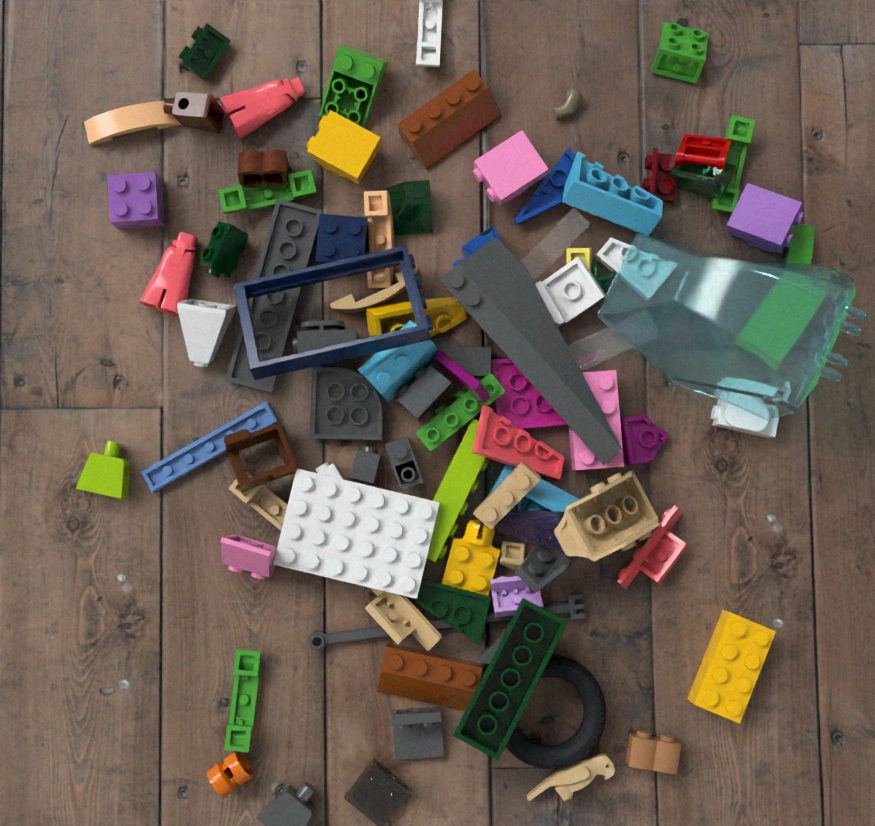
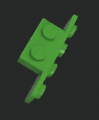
(458, 413)

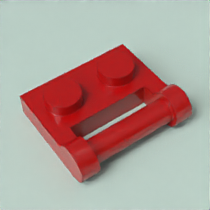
(704, 151)

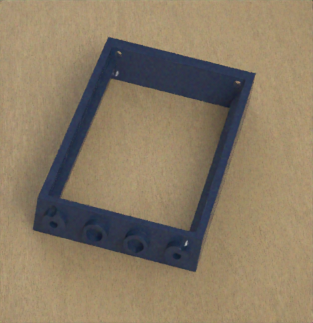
(327, 272)

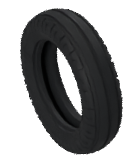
(586, 736)

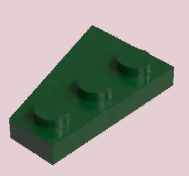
(456, 607)

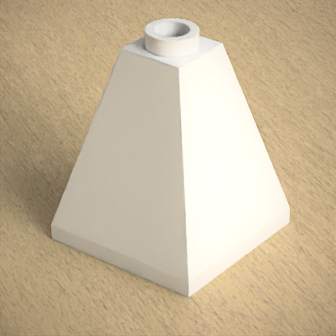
(204, 327)

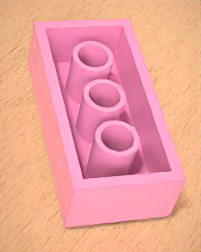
(605, 390)

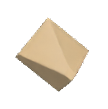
(512, 554)

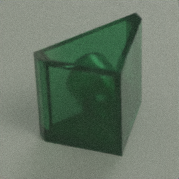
(703, 179)

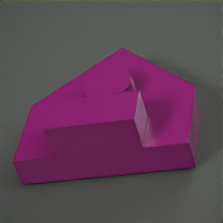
(641, 439)

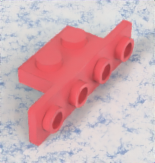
(658, 553)

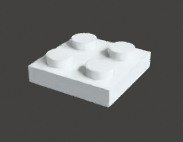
(573, 289)

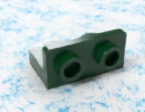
(203, 51)

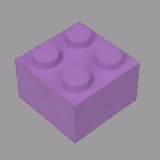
(136, 200)

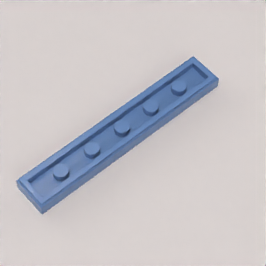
(205, 448)

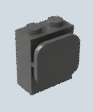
(323, 334)

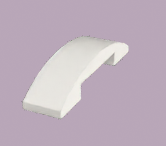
(429, 33)

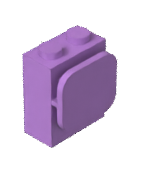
(765, 219)

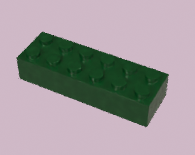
(510, 679)

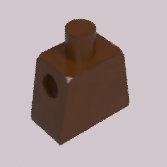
(196, 111)

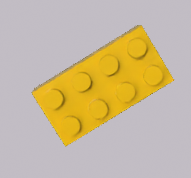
(731, 666)

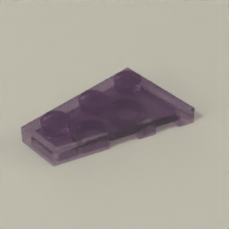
(531, 527)

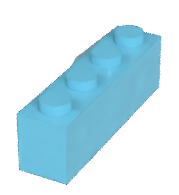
(611, 197)

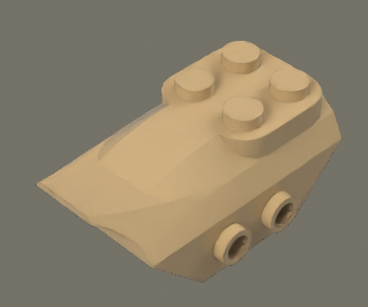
(607, 519)

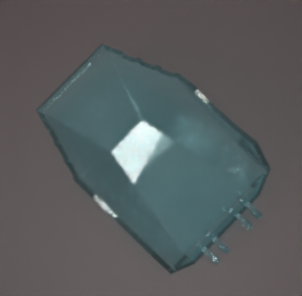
(732, 323)

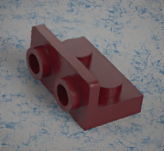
(659, 178)

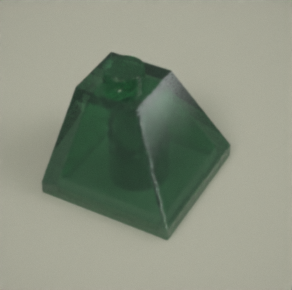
(411, 207)

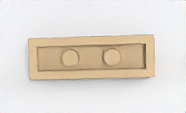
(507, 495)

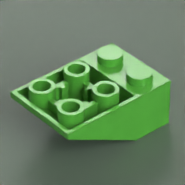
(354, 84)

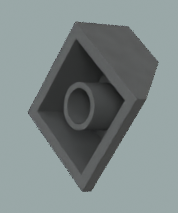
(424, 392)

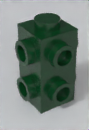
(223, 250)

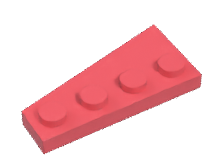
(509, 445)

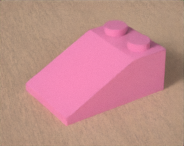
(248, 555)

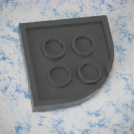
(344, 406)

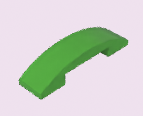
(740, 132)
(245, 199)
(244, 700)

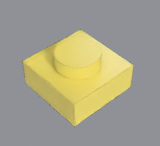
(584, 253)

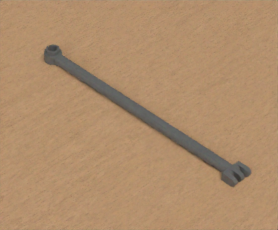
(378, 632)

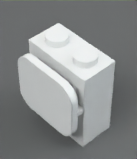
(737, 419)

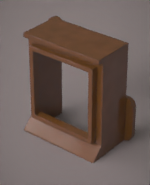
(245, 439)

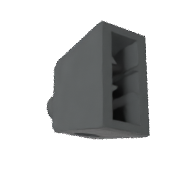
(289, 807)

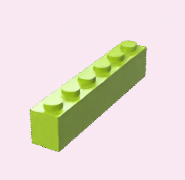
(454, 489)

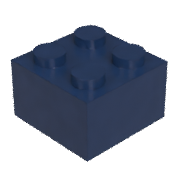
(341, 237)

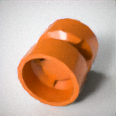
(227, 775)

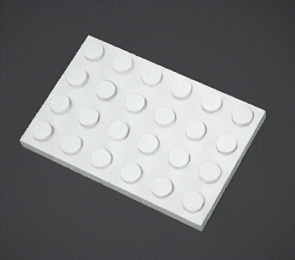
(356, 533)

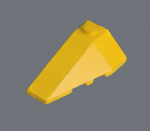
(393, 316)

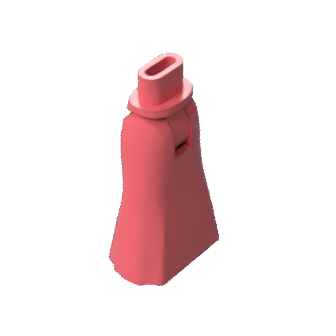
(257, 105)
(172, 277)

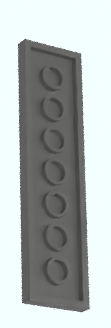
(285, 249)

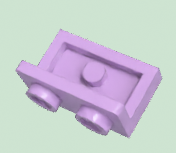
(508, 593)

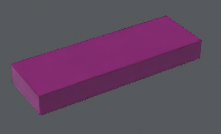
(462, 376)

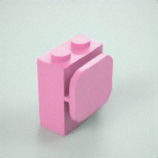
(510, 169)

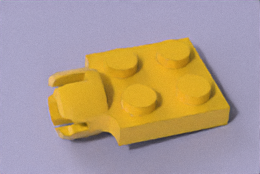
(472, 560)

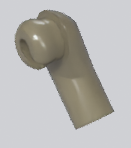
(571, 105)

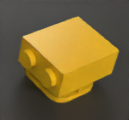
(343, 147)

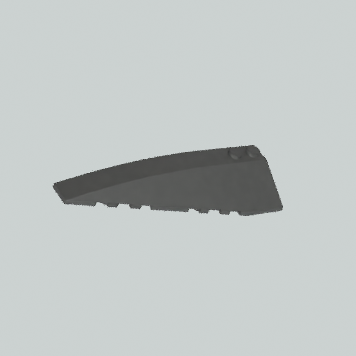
(513, 315)

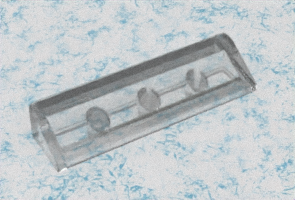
(598, 348)

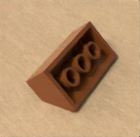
(449, 119)
(429, 676)

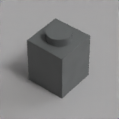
(366, 465)

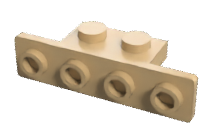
(401, 618)

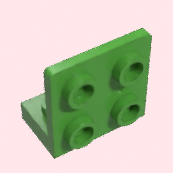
(681, 52)

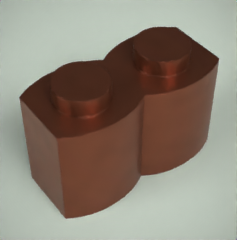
(263, 168)

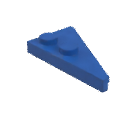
(550, 191)

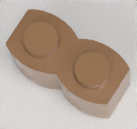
(652, 752)

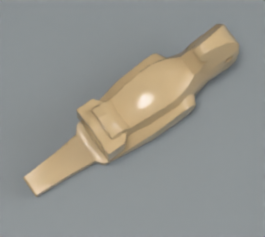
(576, 776)

